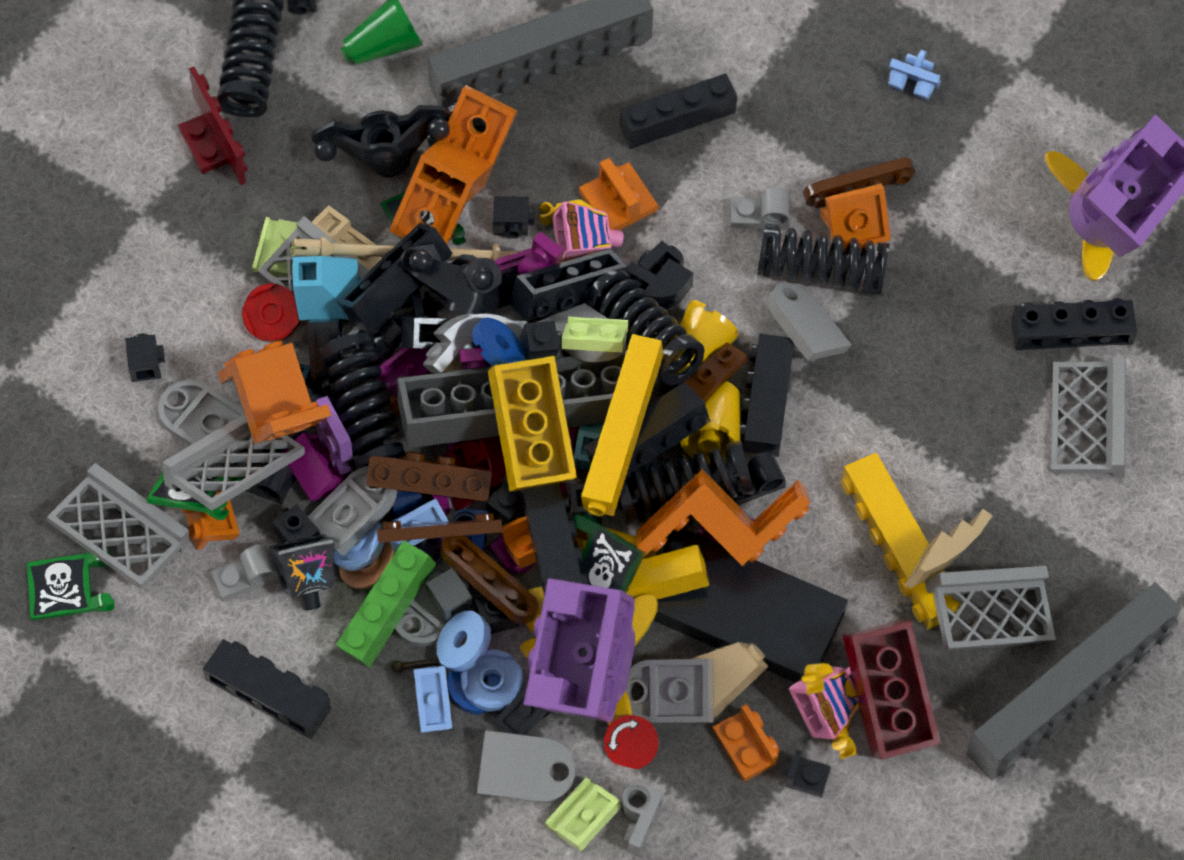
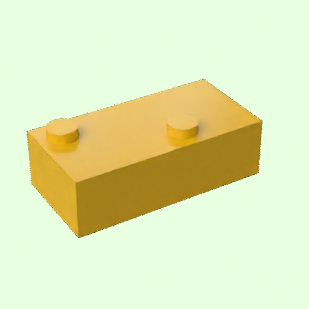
(532, 423)

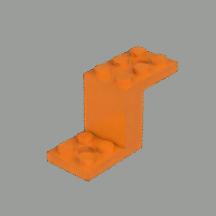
(455, 167)
(272, 392)
(723, 518)

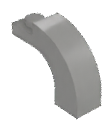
(455, 335)

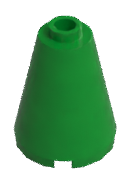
(381, 35)

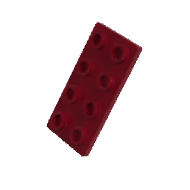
(210, 135)

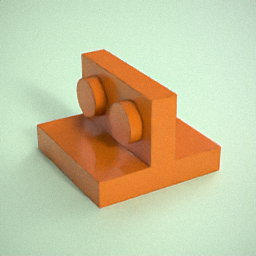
(619, 194)
(858, 215)

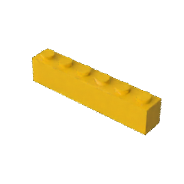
(893, 529)

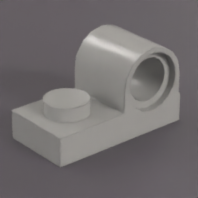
(756, 212)
(249, 574)
(643, 816)

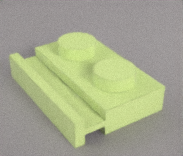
(272, 237)
(595, 334)
(583, 814)

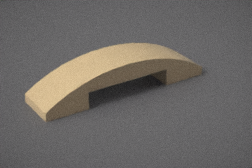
(340, 231)

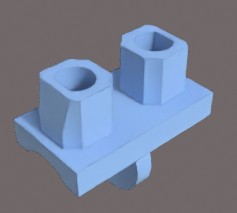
(925, 80)

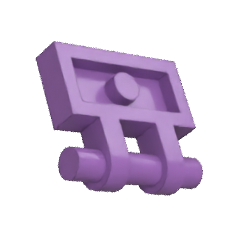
(335, 438)

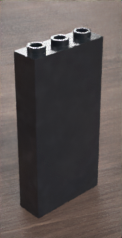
(754, 605)

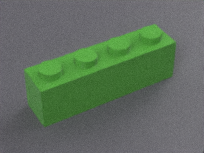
(386, 604)

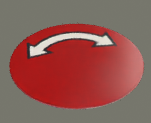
(631, 741)

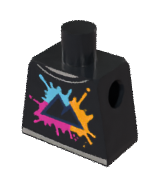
(305, 568)

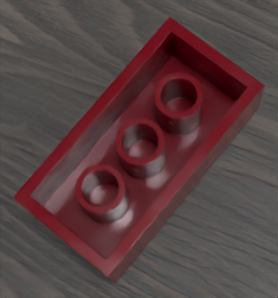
(891, 689)

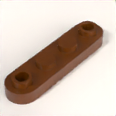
(895, 171)
(489, 579)

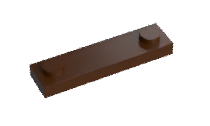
(483, 524)

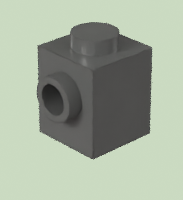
(449, 593)

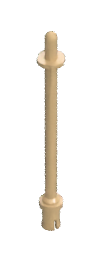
(324, 247)

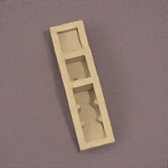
(947, 548)

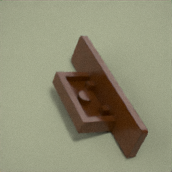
(716, 370)
(428, 476)

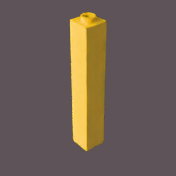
(622, 426)
(658, 575)

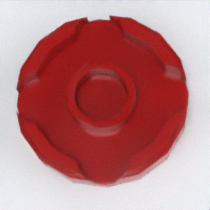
(270, 313)

